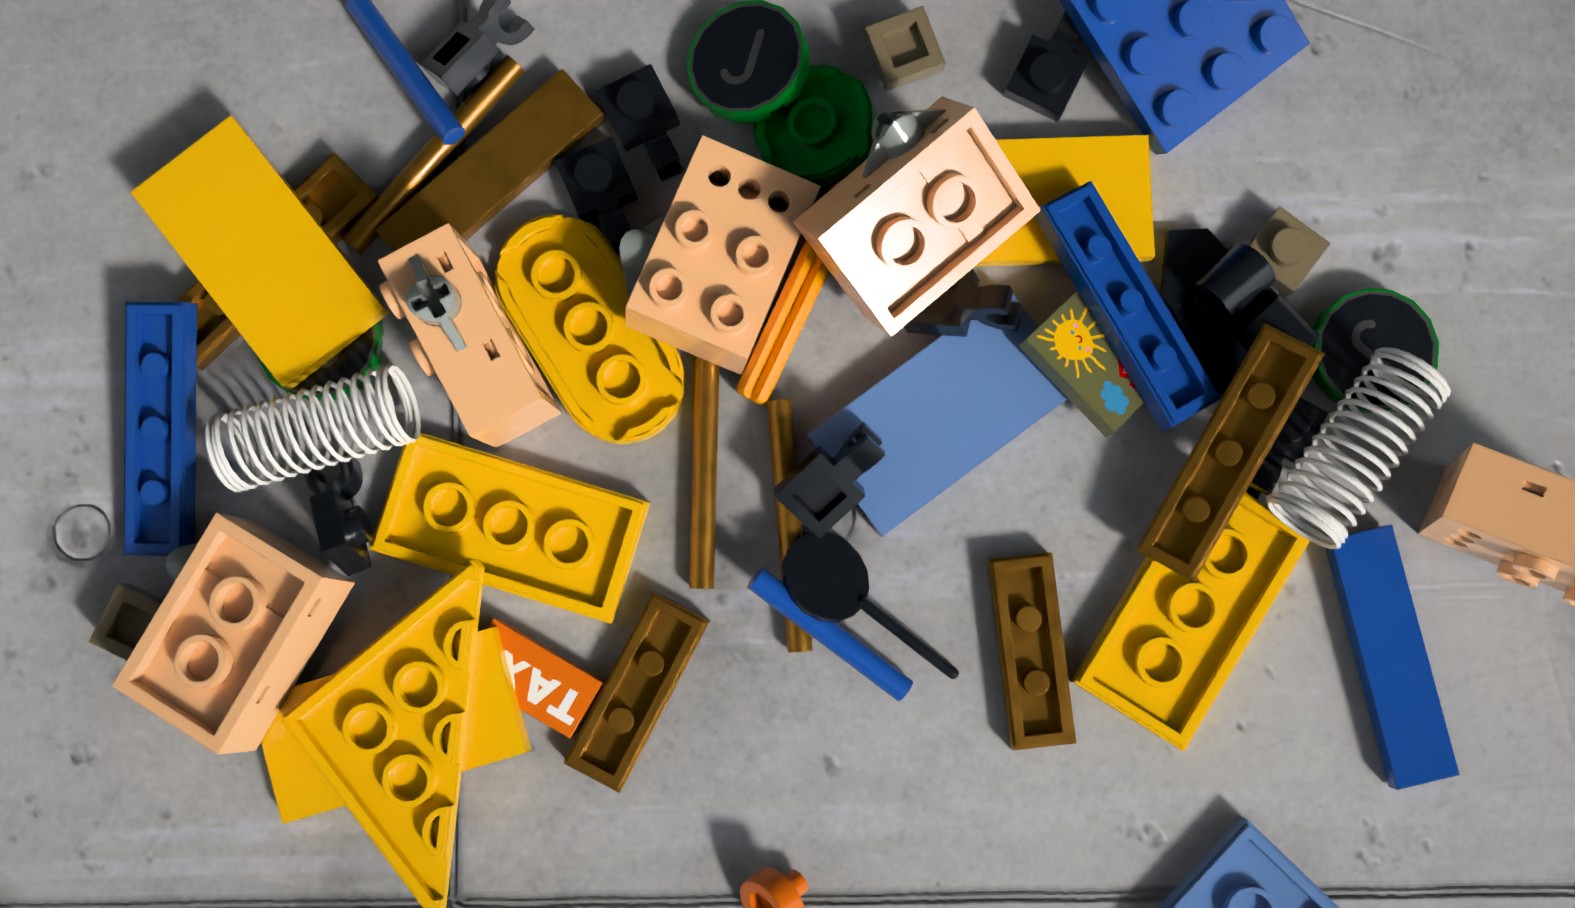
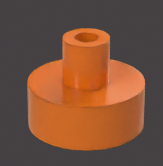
(773, 890)

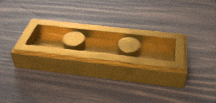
(1031, 651)
(636, 692)

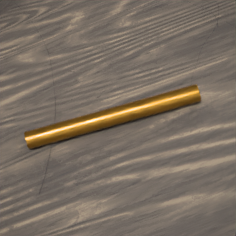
(433, 154)
(704, 475)
(788, 525)

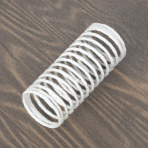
(1384, 375)
(380, 407)

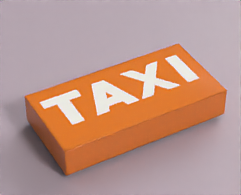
(547, 682)

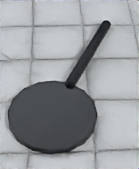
(833, 584)

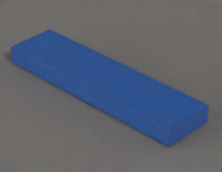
(1126, 306)
(159, 427)
(1391, 659)

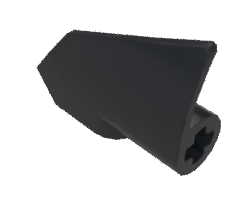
(1223, 300)

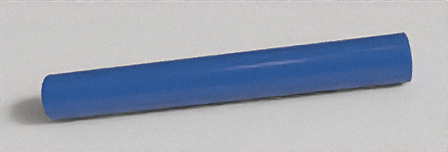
(406, 70)
(832, 637)

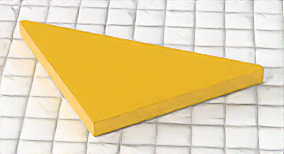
(395, 732)

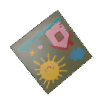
(1083, 365)

